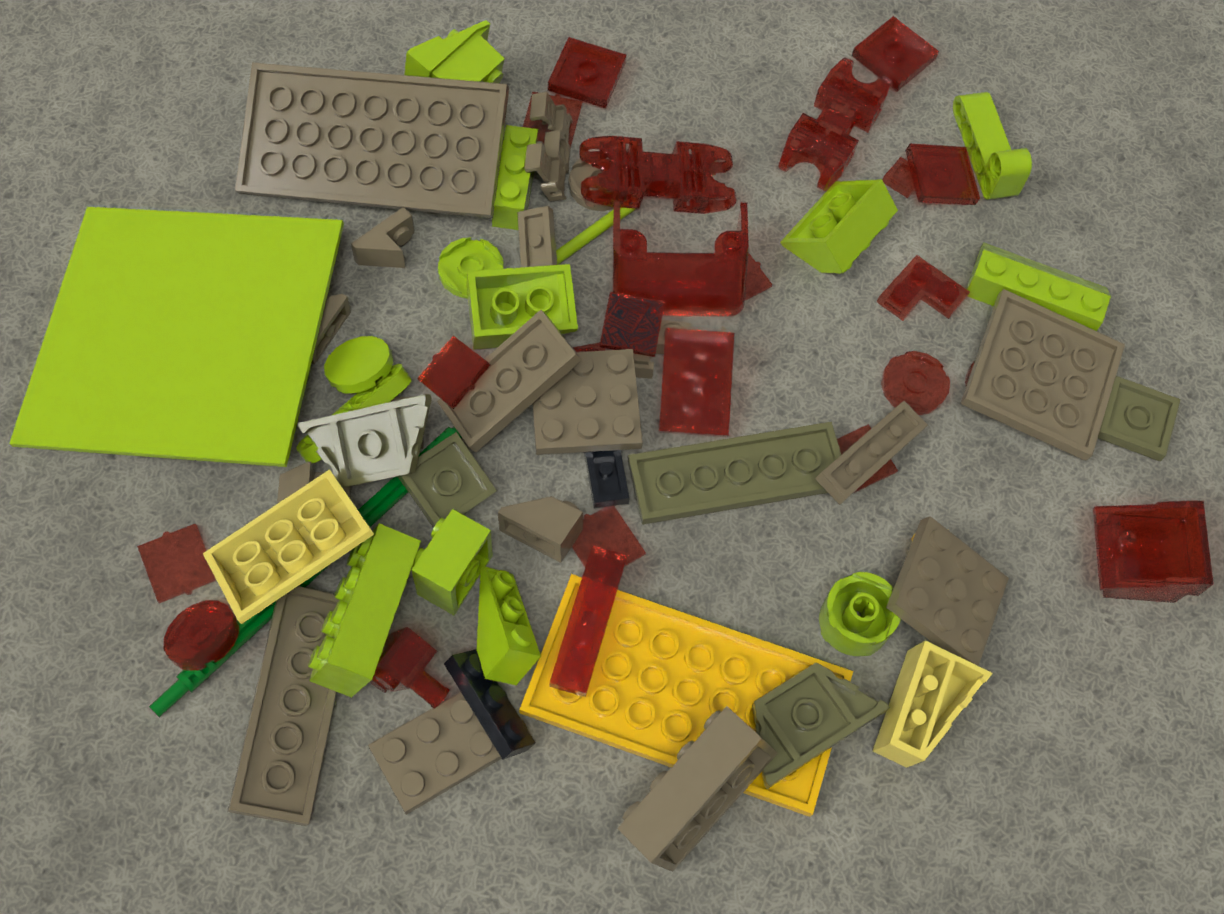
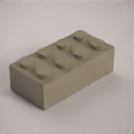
(696, 790)

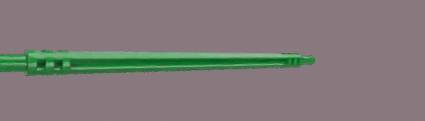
(371, 512)

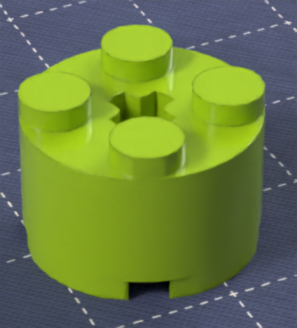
(846, 629)

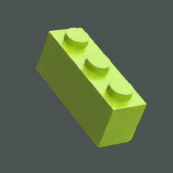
(513, 182)

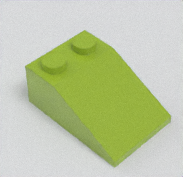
(509, 297)

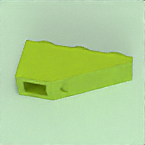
(504, 631)

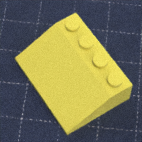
(286, 546)

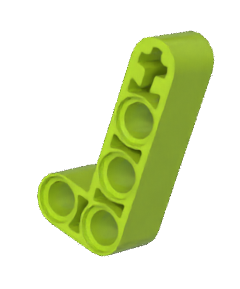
(996, 166)

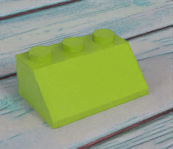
(841, 225)

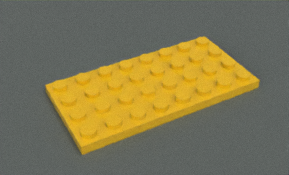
(664, 679)

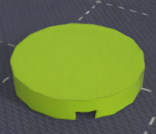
(454, 268)
(358, 364)

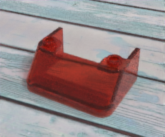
(686, 281)

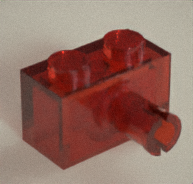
(403, 667)

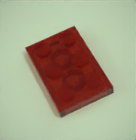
(696, 382)

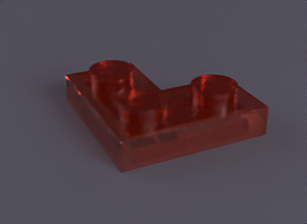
(925, 283)

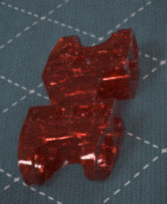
(827, 139)
(654, 174)

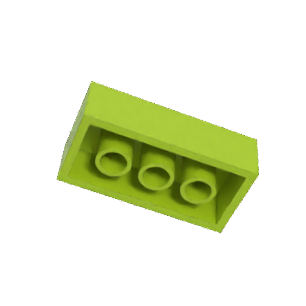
(364, 611)

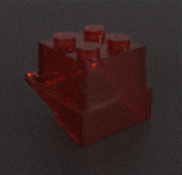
(1153, 551)

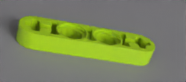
(383, 392)

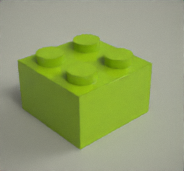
(452, 561)

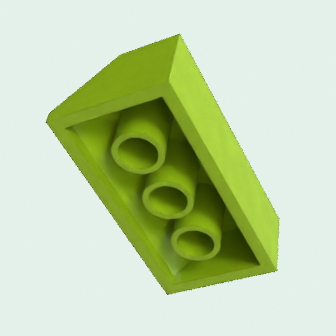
(1041, 284)

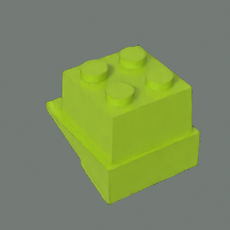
(457, 57)

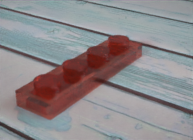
(588, 621)

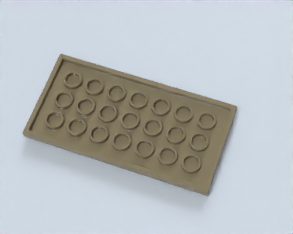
(372, 139)

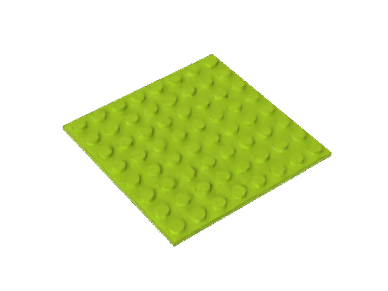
(181, 336)

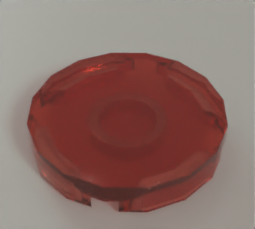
(906, 378)
(201, 635)

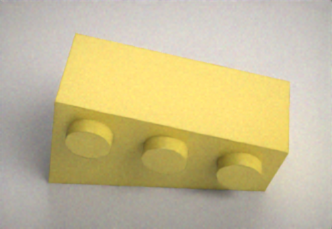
(925, 702)

